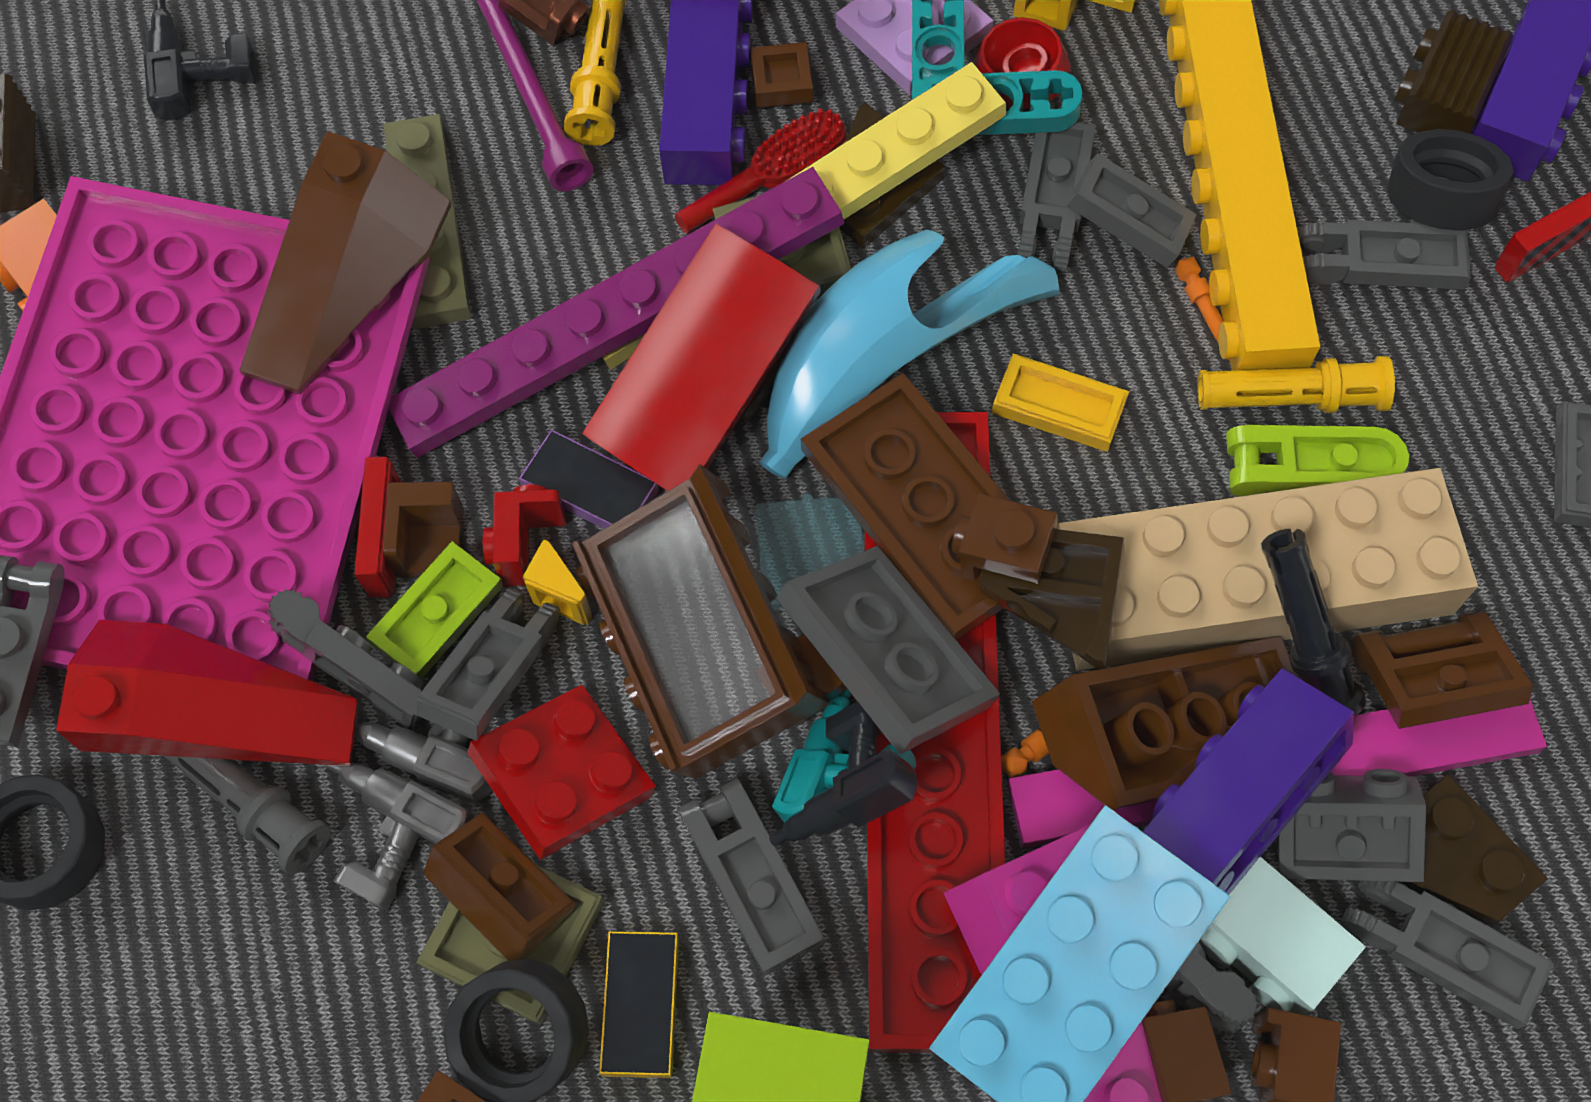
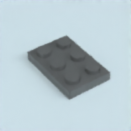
(887, 648)

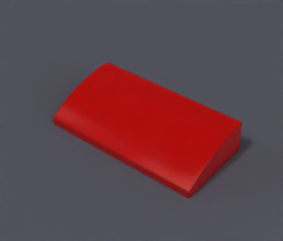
(702, 359)

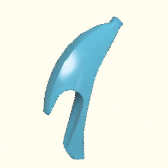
(868, 332)

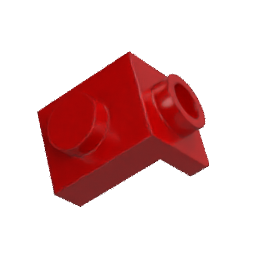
(514, 513)

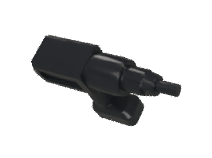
(171, 69)
(859, 793)

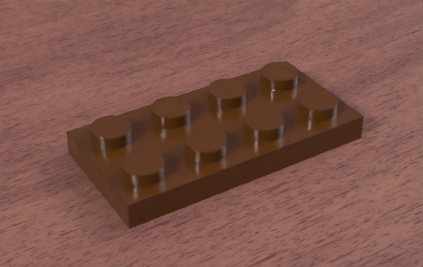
(907, 489)

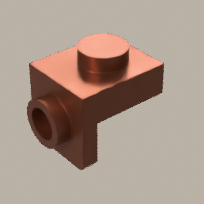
(548, 17)

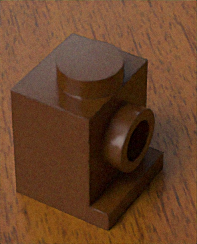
(1297, 1057)

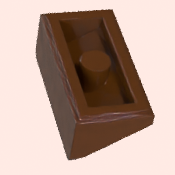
(497, 887)

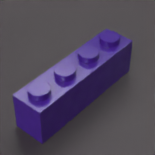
(1538, 83)
(704, 91)
(1252, 779)

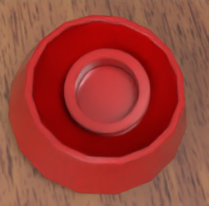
(1021, 47)

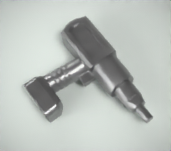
(434, 759)
(409, 814)

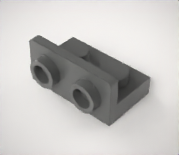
(1358, 830)

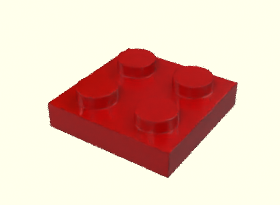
(561, 771)

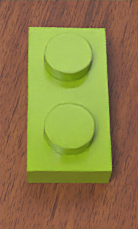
(435, 610)

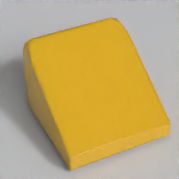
(552, 582)

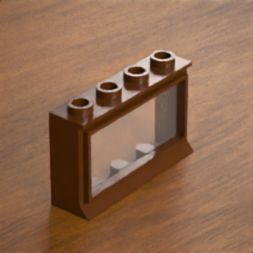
(695, 628)

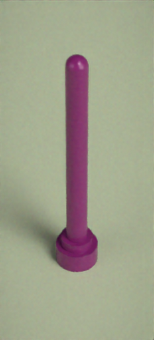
(563, 160)

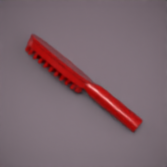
(772, 164)

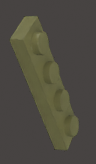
(423, 149)

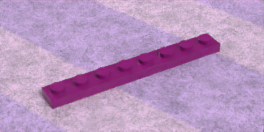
(597, 319)

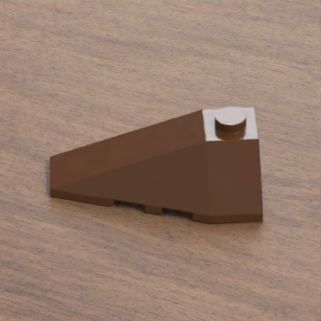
(346, 246)
(1143, 723)

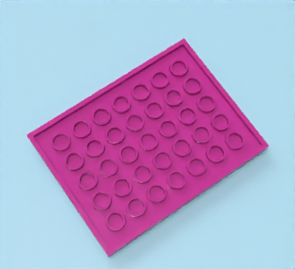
(149, 452)

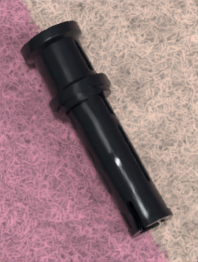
(1317, 650)

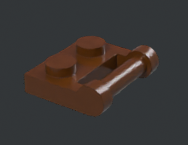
(1443, 671)

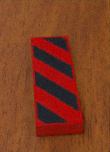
(1546, 239)

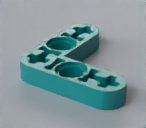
(1013, 84)

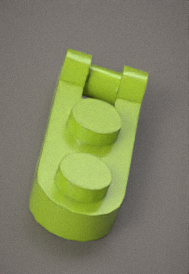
(1311, 456)

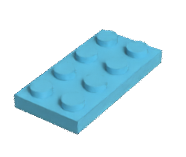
(1080, 968)

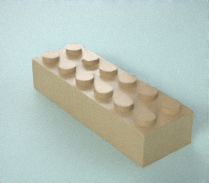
(1201, 581)

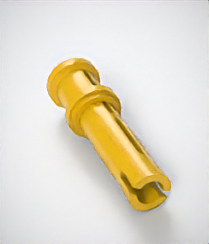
(587, 101)
(1326, 386)

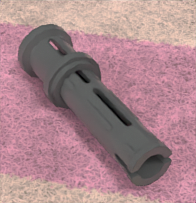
(259, 810)

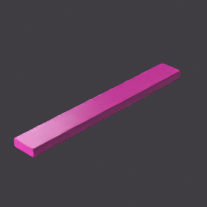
(1054, 805)

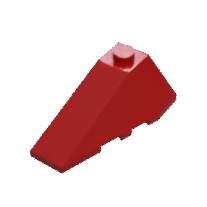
(188, 697)

